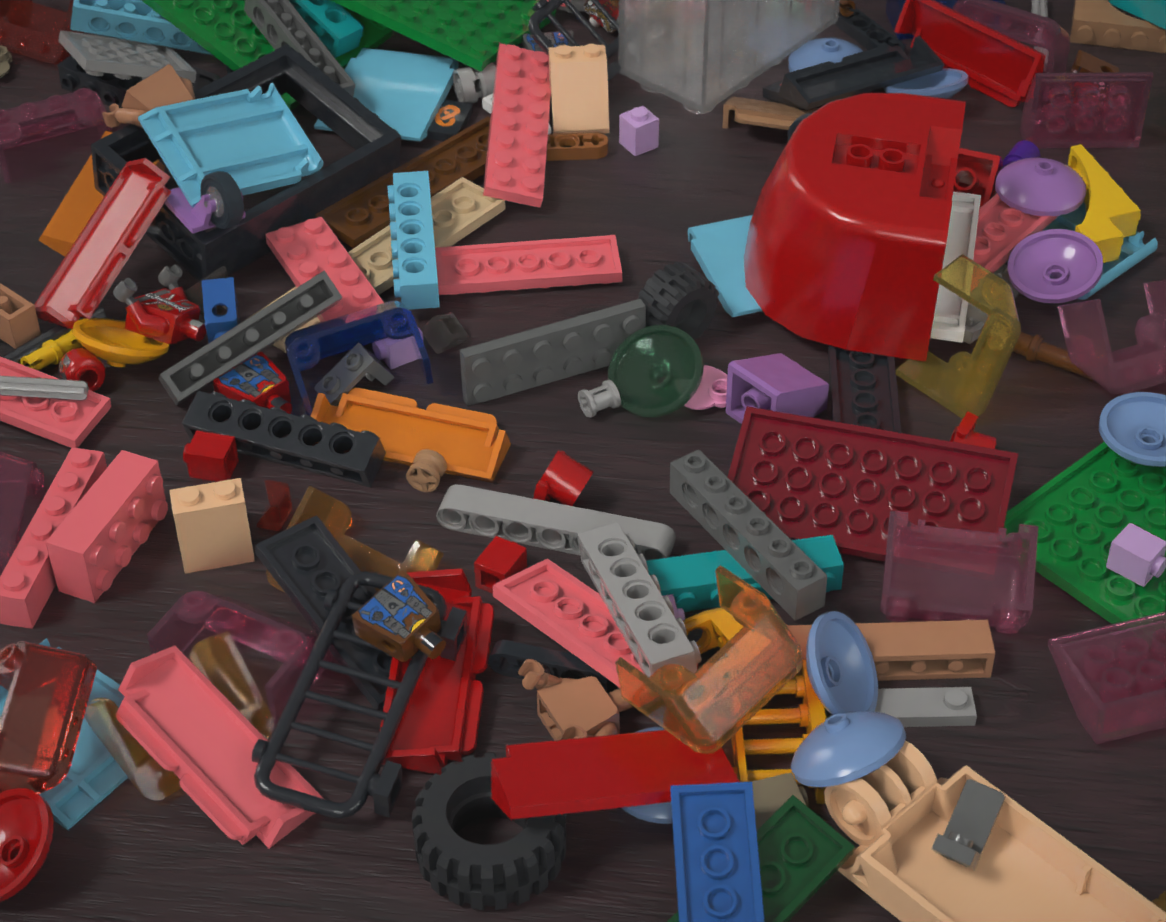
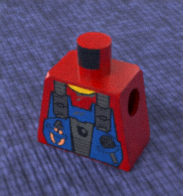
(256, 381)

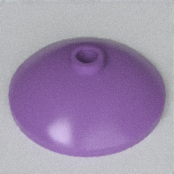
(1040, 187)
(1055, 266)

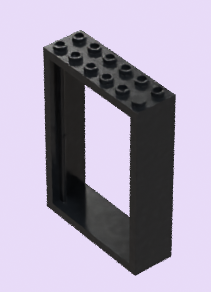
(238, 246)

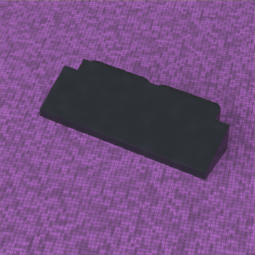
(858, 74)

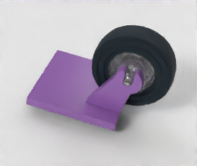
(219, 204)

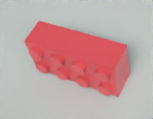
(107, 526)

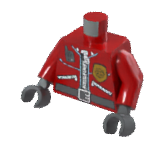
(162, 313)

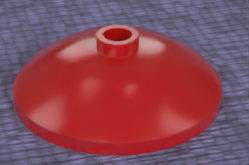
(24, 838)

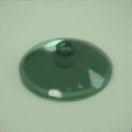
(648, 357)

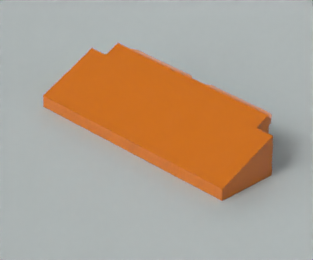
(75, 210)
(464, 437)

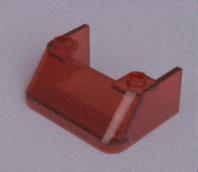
(41, 713)

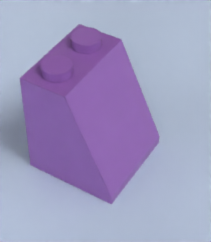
(774, 385)

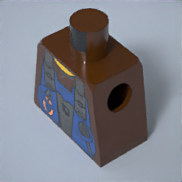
(400, 620)

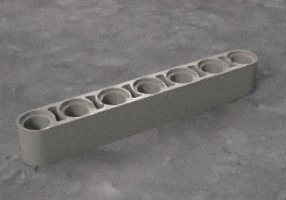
(543, 522)

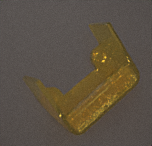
(970, 378)

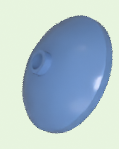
(821, 51)
(938, 84)
(1136, 427)
(841, 665)
(847, 748)

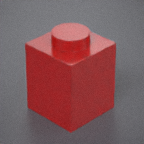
(211, 456)
(499, 562)

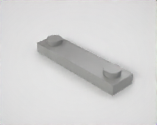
(927, 706)

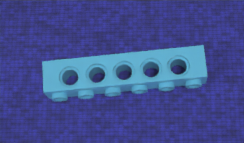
(129, 21)
(413, 240)

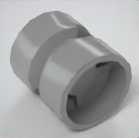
(464, 83)

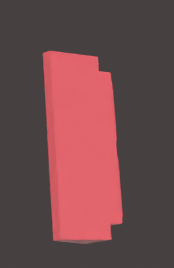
(207, 746)

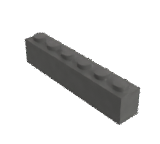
(250, 337)

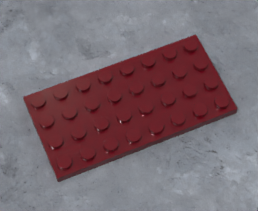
(847, 478)

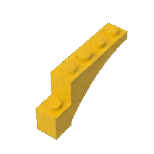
(1107, 207)

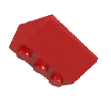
(977, 173)

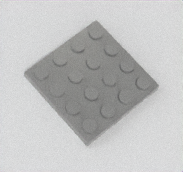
(122, 57)

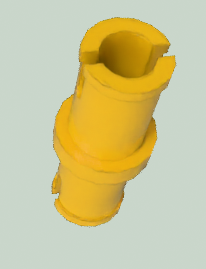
(51, 352)

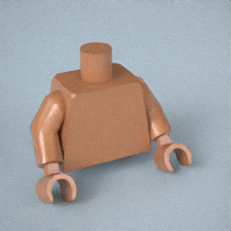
(155, 91)
(573, 706)

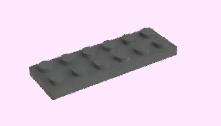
(547, 352)

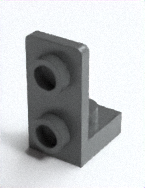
(350, 371)
(970, 824)

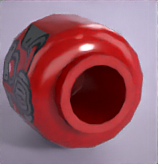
(82, 366)

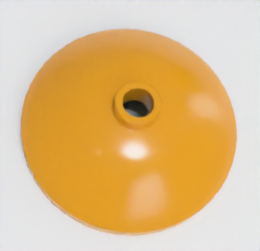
(115, 344)

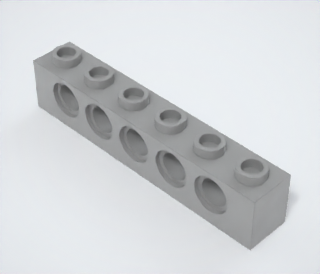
(636, 600)

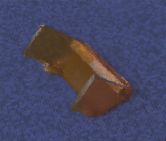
(731, 685)

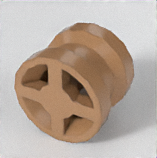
(426, 470)

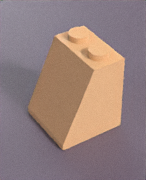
(579, 89)
(212, 525)

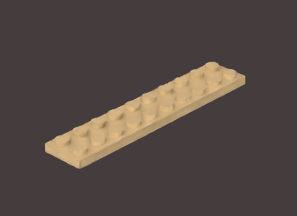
(455, 214)

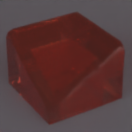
(278, 506)

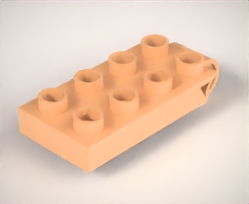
(1020, 876)

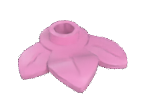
(711, 390)

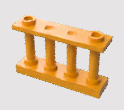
(808, 715)

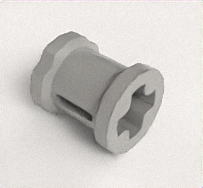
(599, 398)

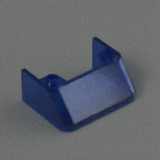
(343, 333)

